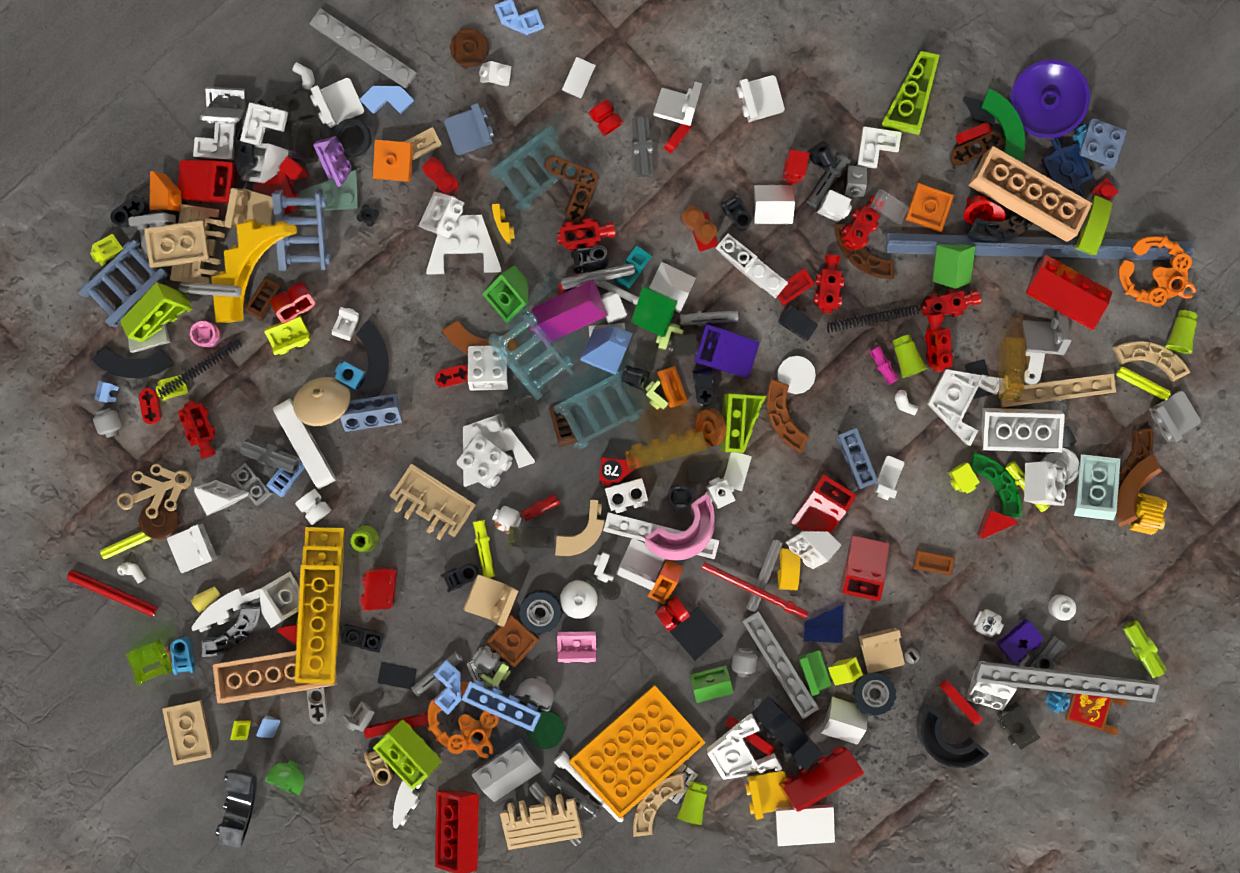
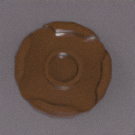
(469, 48)
(162, 525)

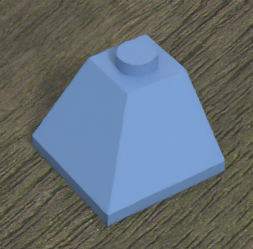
(606, 348)

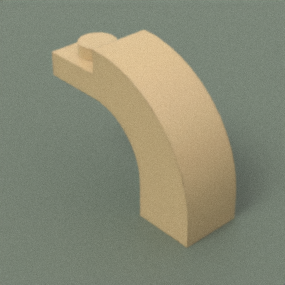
(581, 542)

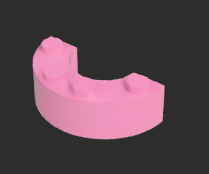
(690, 542)

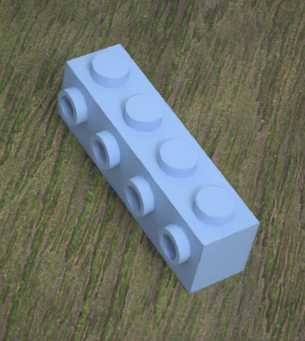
(501, 706)

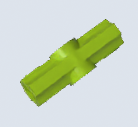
(1144, 649)

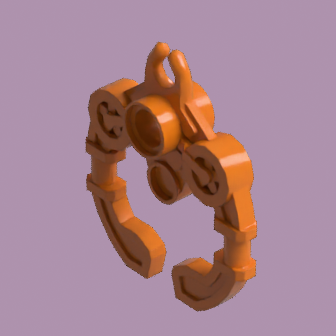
(1158, 295)
(468, 726)

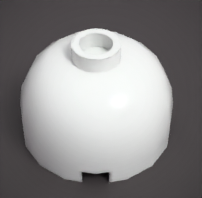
(578, 599)

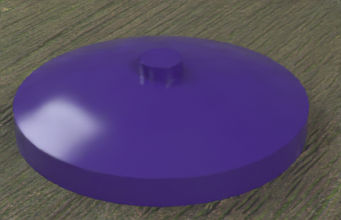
(1050, 98)

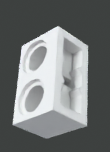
(834, 206)
(614, 307)
(625, 490)

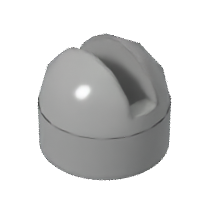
(908, 658)

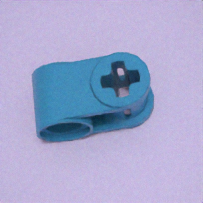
(182, 659)

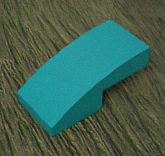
(639, 259)

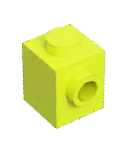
(963, 478)
(845, 671)

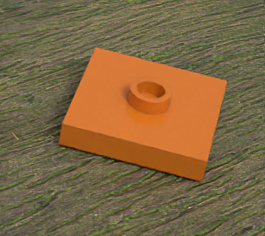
(392, 160)
(929, 207)

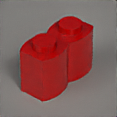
(444, 180)
(291, 303)

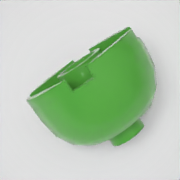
(287, 777)

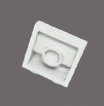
(441, 214)

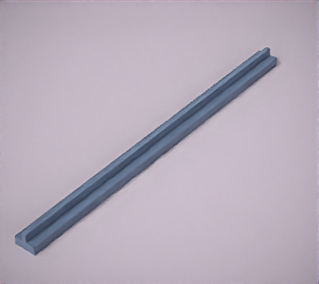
(1028, 247)

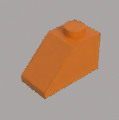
(164, 193)
(666, 581)

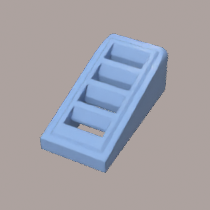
(281, 492)

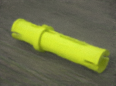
(1019, 477)
(483, 547)

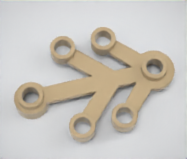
(158, 489)

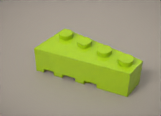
(911, 102)

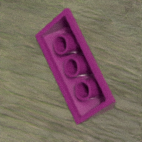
(570, 311)

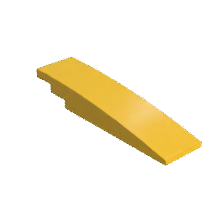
(319, 605)

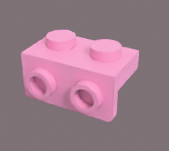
(576, 647)

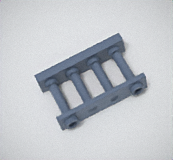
(285, 258)
(128, 301)

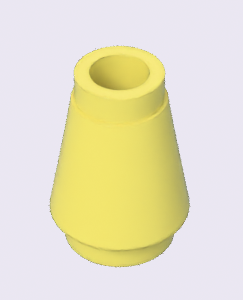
(205, 599)

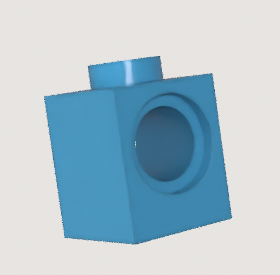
(358, 376)

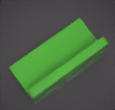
(814, 672)
(711, 684)

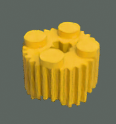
(1149, 513)

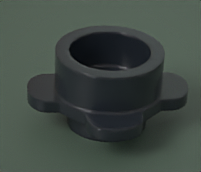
(361, 217)

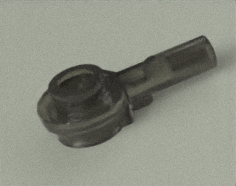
(610, 589)

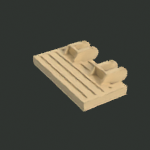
(194, 271)
(433, 500)
(542, 824)

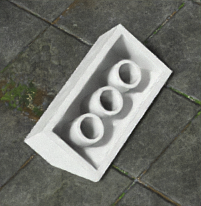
(1022, 430)

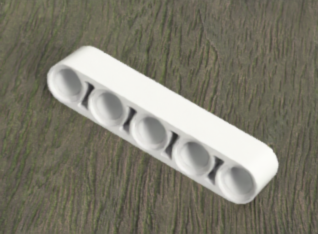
(304, 445)

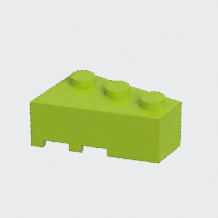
(153, 311)
(739, 416)

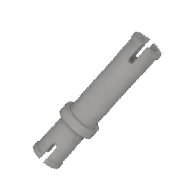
(708, 318)
(430, 679)

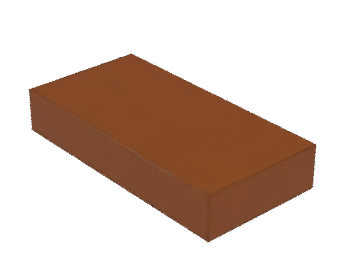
(933, 562)

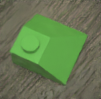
(508, 293)

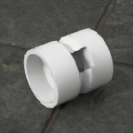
(313, 506)

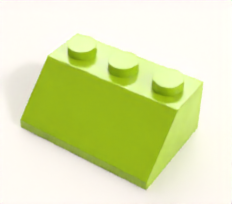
(407, 754)

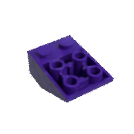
(726, 351)

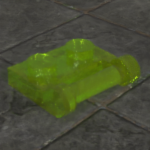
(146, 656)

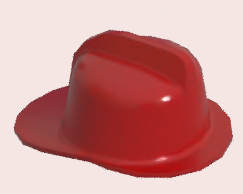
(982, 208)

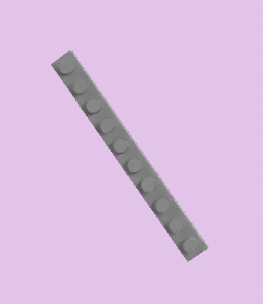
(1066, 681)

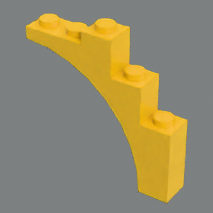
(253, 241)

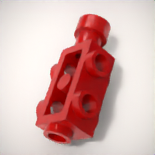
(861, 225)
(580, 231)
(827, 288)
(947, 305)
(939, 344)
(197, 427)

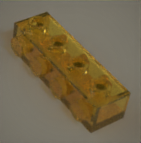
(665, 450)

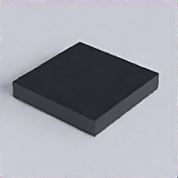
(696, 633)

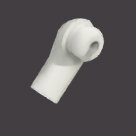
(307, 75)
(903, 404)
(131, 569)

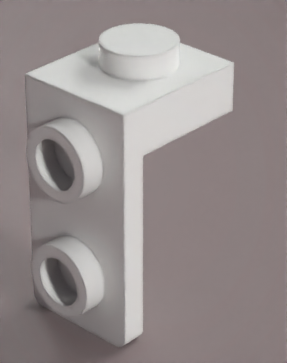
(888, 478)

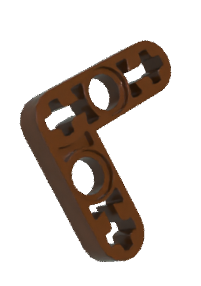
(999, 145)
(580, 184)

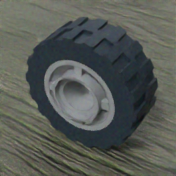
(538, 623)
(885, 691)

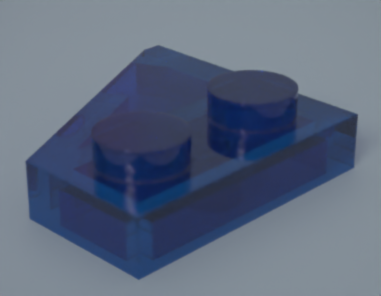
(825, 627)

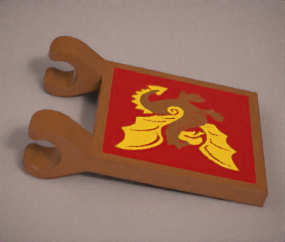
(1092, 711)

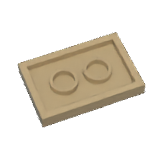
(176, 244)
(187, 732)

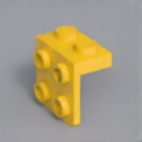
(766, 793)

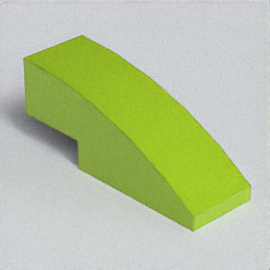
(1094, 226)

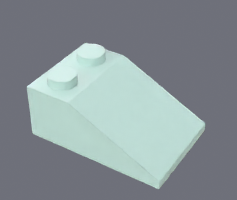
(1097, 487)

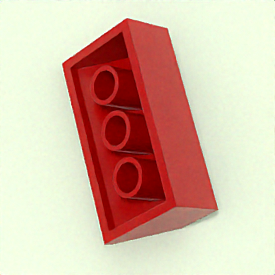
(1068, 292)
(820, 778)
(456, 831)

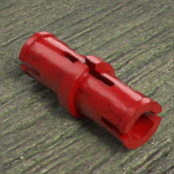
(540, 507)

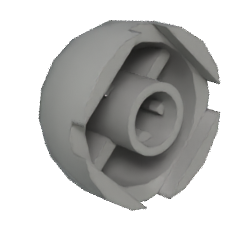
(536, 693)

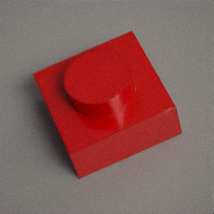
(1104, 190)

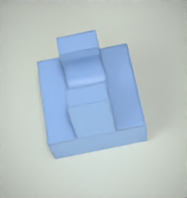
(103, 391)

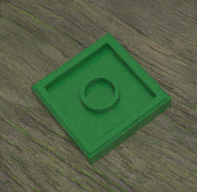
(654, 311)

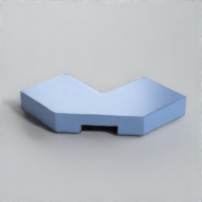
(524, 23)
(379, 95)
(451, 679)

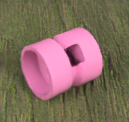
(205, 334)

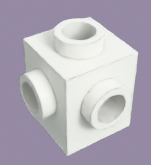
(724, 497)

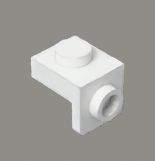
(495, 73)
(346, 323)
(600, 562)

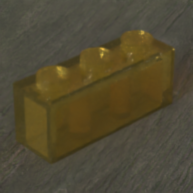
(1012, 368)

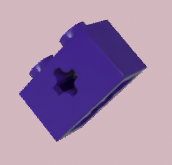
(1010, 642)

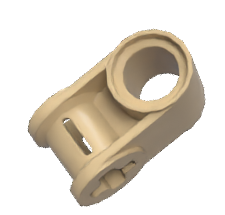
(377, 765)

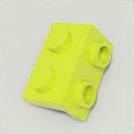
(287, 335)

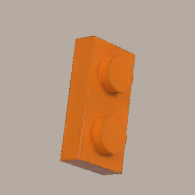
(672, 386)

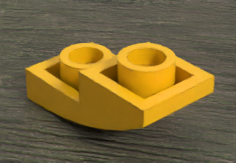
(506, 231)
(789, 570)

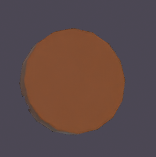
(712, 425)

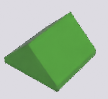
(953, 264)

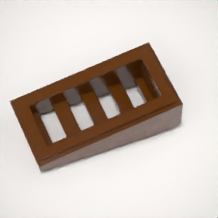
(257, 295)
(562, 441)

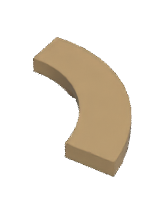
(1152, 353)
(651, 802)

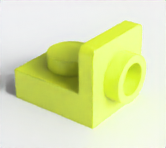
(105, 249)
(180, 391)

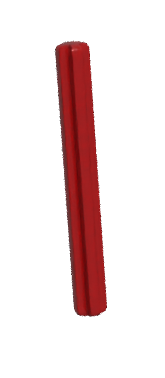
(112, 593)

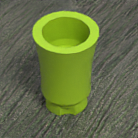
(1183, 332)
(908, 356)
(371, 538)
(693, 803)

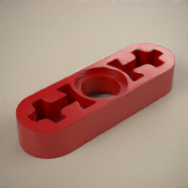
(960, 702)
(754, 738)

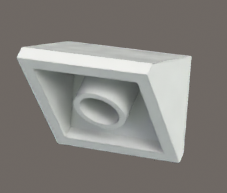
(773, 204)
(218, 496)
(845, 721)

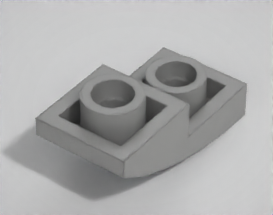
(251, 482)

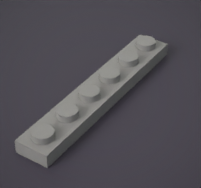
(363, 48)
(780, 664)

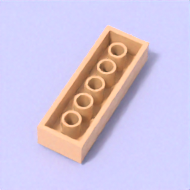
(1030, 194)
(259, 678)

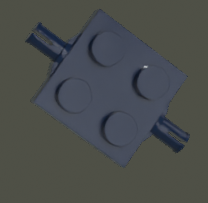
(1067, 167)

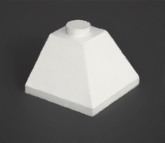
(268, 160)
(673, 284)
(279, 599)

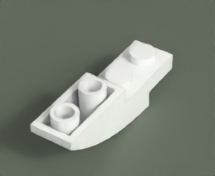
(751, 266)
(221, 609)
(405, 799)

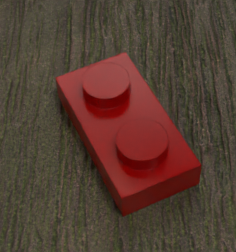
(796, 285)

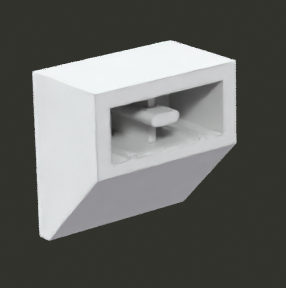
(1045, 483)
(814, 547)
(990, 694)

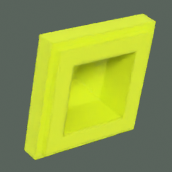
(240, 730)

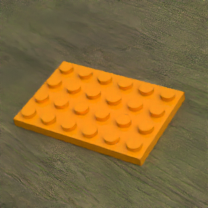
(637, 751)

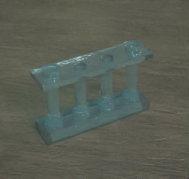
(516, 160)
(523, 372)
(582, 400)

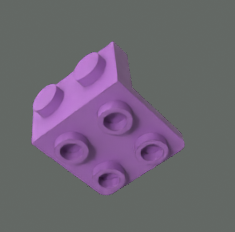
(333, 159)

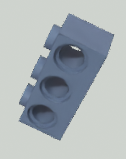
(372, 413)
(856, 458)

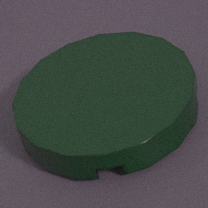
(547, 731)

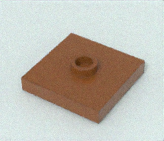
(512, 641)

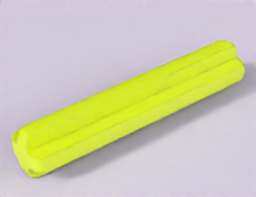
(1143, 383)
(123, 545)

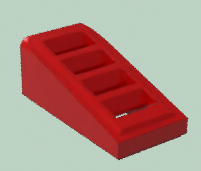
(293, 169)

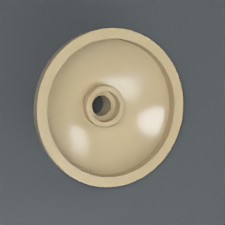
(321, 401)

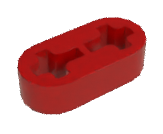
(973, 133)
(677, 137)
(451, 371)
(145, 407)

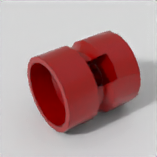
(605, 117)
(672, 613)

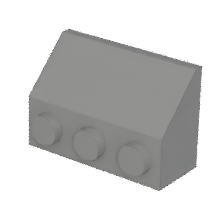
(506, 771)

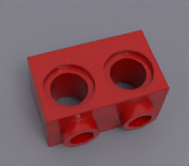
(795, 166)

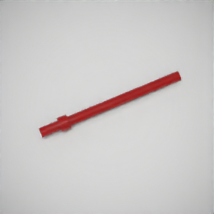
(788, 606)

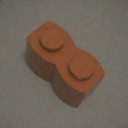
(695, 221)

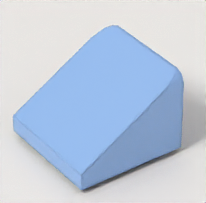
(268, 727)

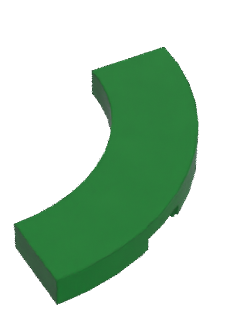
(1010, 121)
(1001, 480)

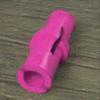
(883, 365)

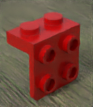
(280, 182)

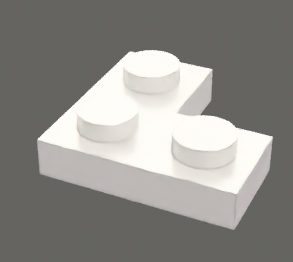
(259, 118)
(874, 140)
(220, 147)

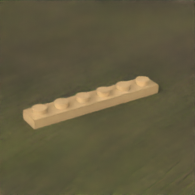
(1064, 390)

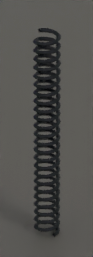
(872, 317)
(199, 367)

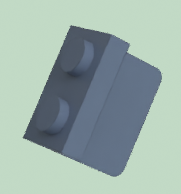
(469, 130)
(1102, 143)

